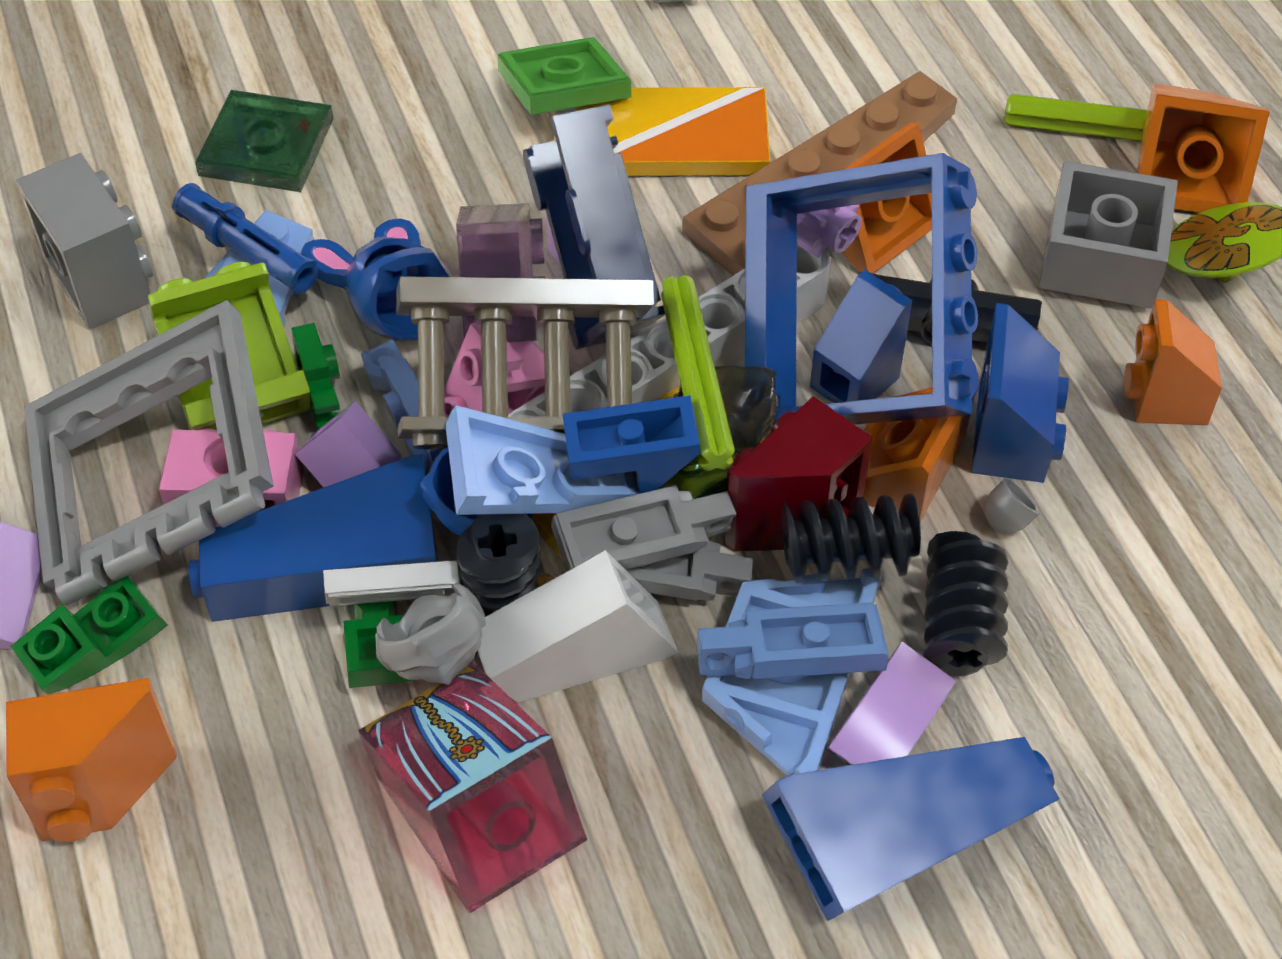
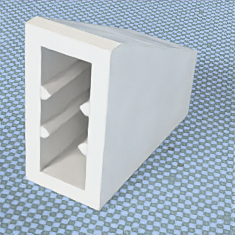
(573, 631)

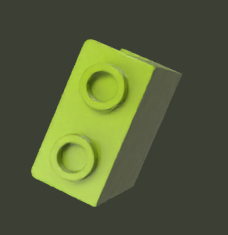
(277, 381)

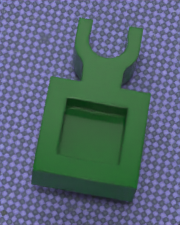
(319, 368)
(360, 645)

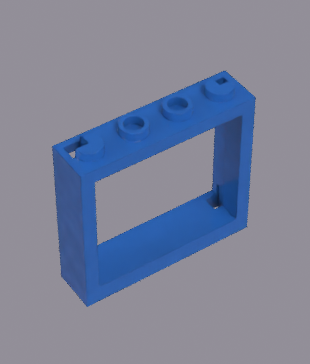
(773, 278)

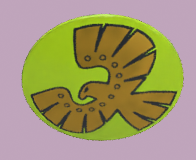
(1227, 241)

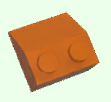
(85, 755)

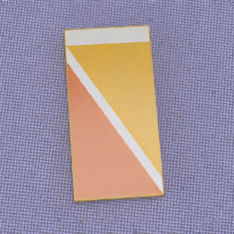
(690, 130)

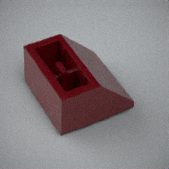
(804, 458)

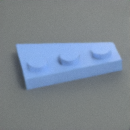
(519, 468)

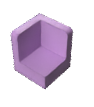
(346, 447)

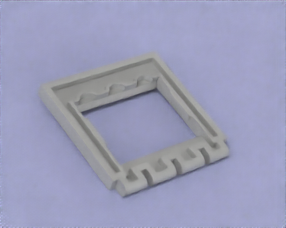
(117, 392)

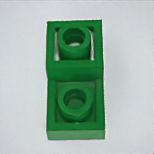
(78, 645)

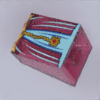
(475, 784)

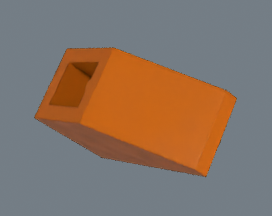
(1173, 370)

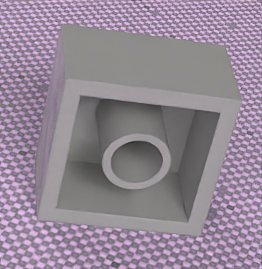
(1109, 234)
(87, 239)

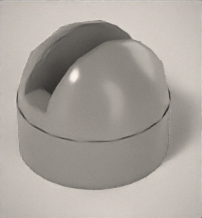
(1009, 508)

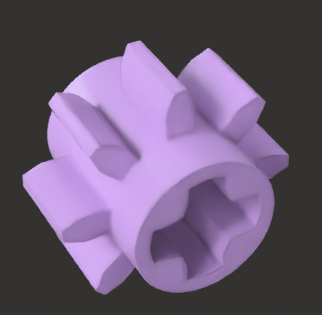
(828, 228)

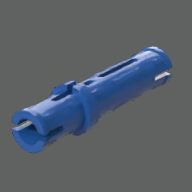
(226, 226)

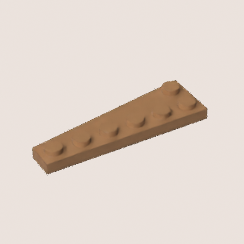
(721, 222)

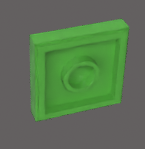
(563, 75)

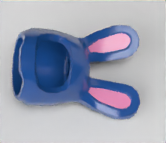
(375, 272)

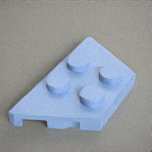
(787, 715)

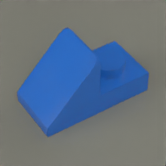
(639, 437)

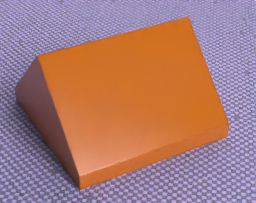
(895, 223)
(912, 456)

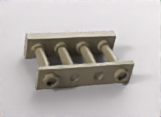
(493, 306)

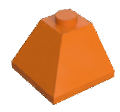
(1202, 143)

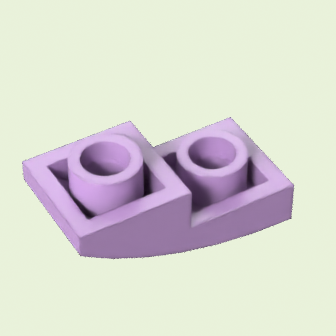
(893, 709)

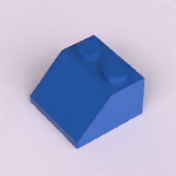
(1018, 402)

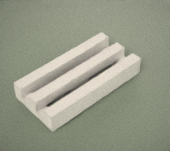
(389, 582)

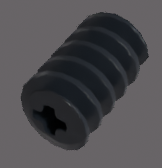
(851, 537)
(499, 559)
(965, 603)

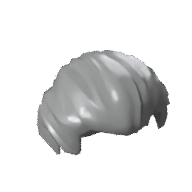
(433, 637)

